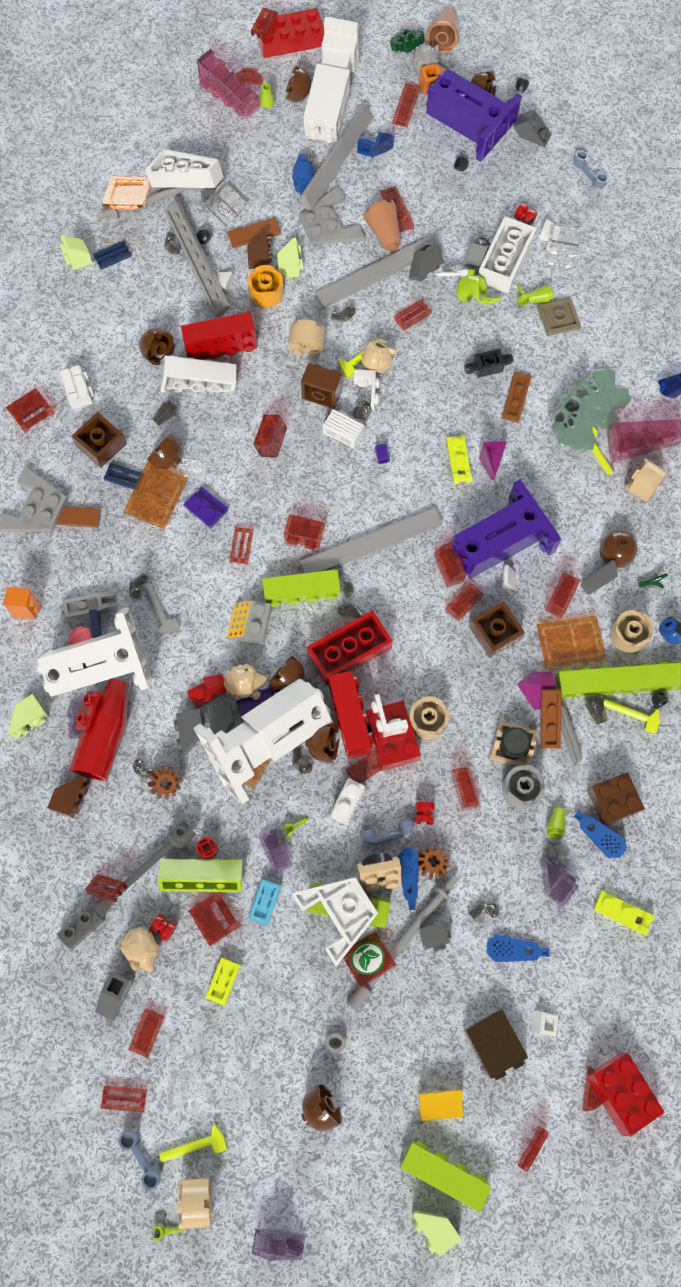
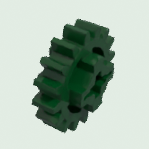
(407, 40)

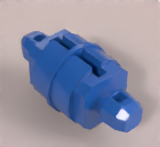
(302, 173)

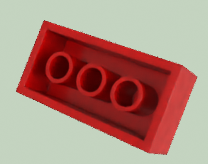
(293, 33)
(219, 336)
(349, 646)
(349, 714)

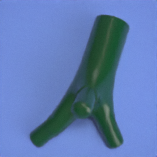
(654, 580)

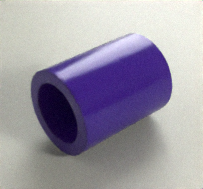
(382, 453)

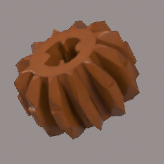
(159, 788)
(439, 859)

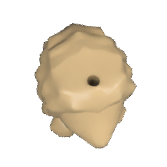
(378, 356)
(244, 682)
(140, 949)

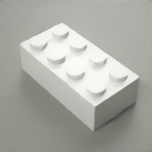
(507, 254)

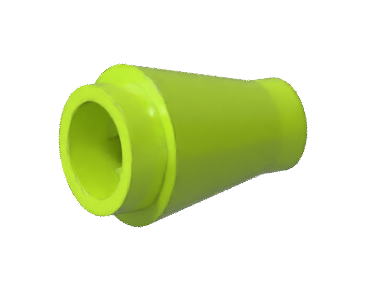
(266, 97)
(541, 295)
(556, 824)

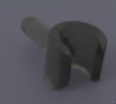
(348, 588)

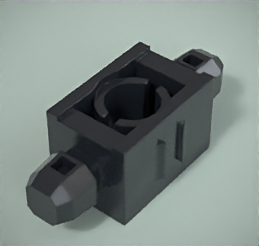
(493, 357)

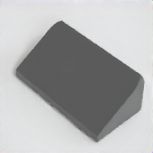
(600, 577)

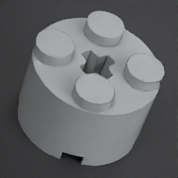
(533, 791)

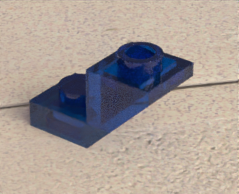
(383, 143)
(671, 386)

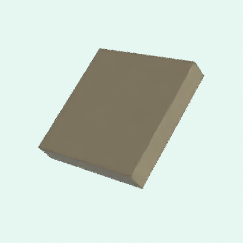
(558, 316)

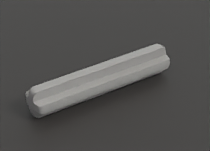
(569, 737)

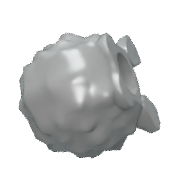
(424, 56)

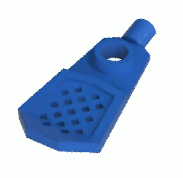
(599, 833)
(409, 872)
(517, 950)

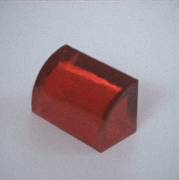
(449, 565)
(465, 788)

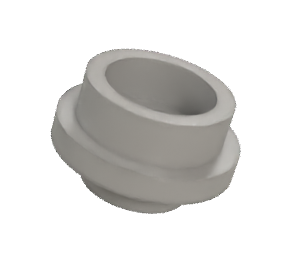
(335, 1034)

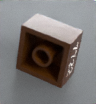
(321, 385)
(99, 439)
(496, 629)
(615, 799)

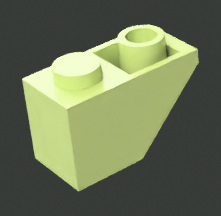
(75, 252)
(288, 261)
(26, 715)
(437, 1229)

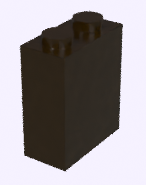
(496, 1045)

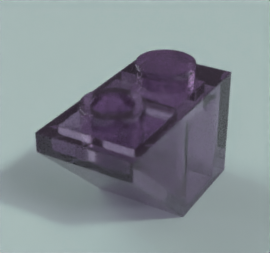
(557, 884)
(278, 1244)

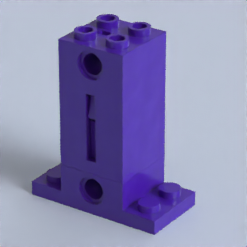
(471, 110)
(505, 533)

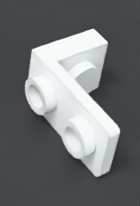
(365, 378)
(394, 727)

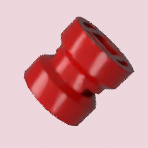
(525, 214)
(425, 813)
(209, 851)
(163, 927)

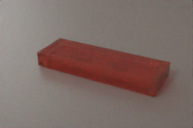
(406, 105)
(404, 219)

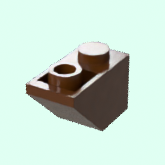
(258, 250)
(67, 797)

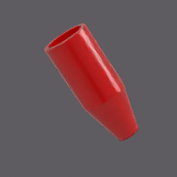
(102, 727)

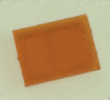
(126, 192)
(155, 495)
(571, 642)

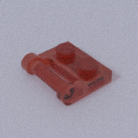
(28, 405)
(208, 921)

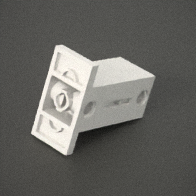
(96, 660)

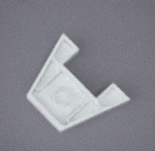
(347, 908)

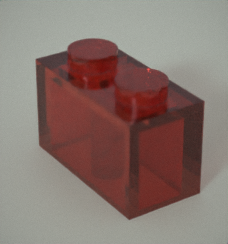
(270, 436)
(304, 532)
(562, 595)

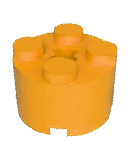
(265, 286)

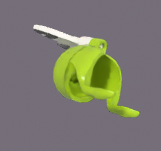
(470, 286)

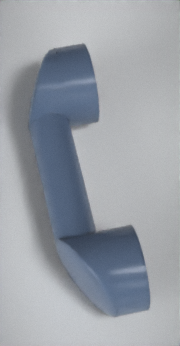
(580, 159)
(371, 838)
(152, 1175)

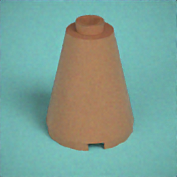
(444, 31)
(384, 223)

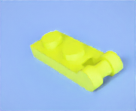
(458, 459)
(623, 913)

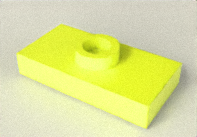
(223, 981)

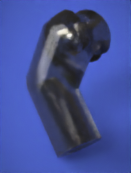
(136, 585)
(349, 610)
(142, 770)
(486, 908)

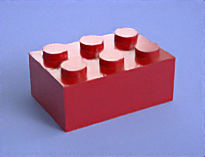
(395, 749)
(625, 1094)

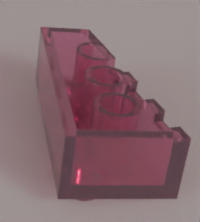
(226, 85)
(641, 437)

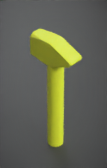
(348, 367)
(600, 457)
(652, 721)
(216, 1140)

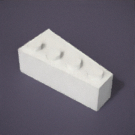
(183, 170)
(197, 375)

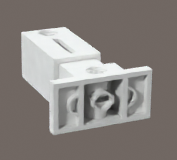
(332, 80)
(266, 733)

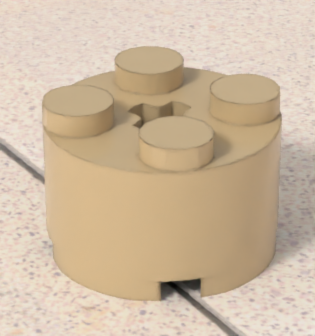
(306, 338)
(646, 480)
(622, 634)
(438, 714)
(194, 1203)

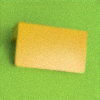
(441, 1105)

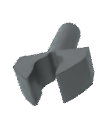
(559, 857)

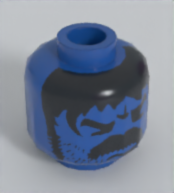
(671, 630)

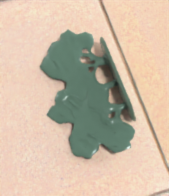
(594, 410)

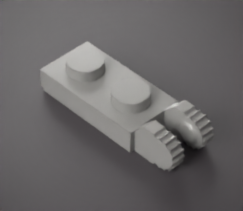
(80, 606)

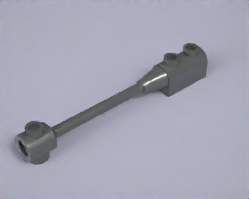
(92, 916)

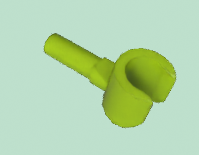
(522, 299)
(291, 827)
(165, 1231)

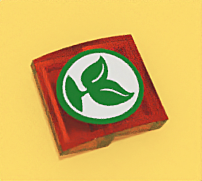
(368, 959)

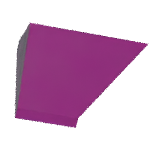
(491, 456)
(532, 686)

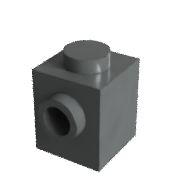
(435, 936)

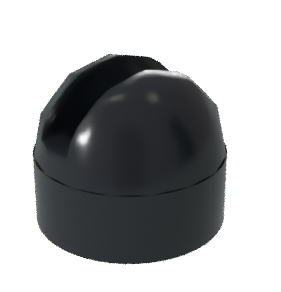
(522, 82)
(461, 164)
(201, 234)
(658, 698)

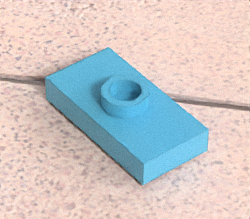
(264, 902)

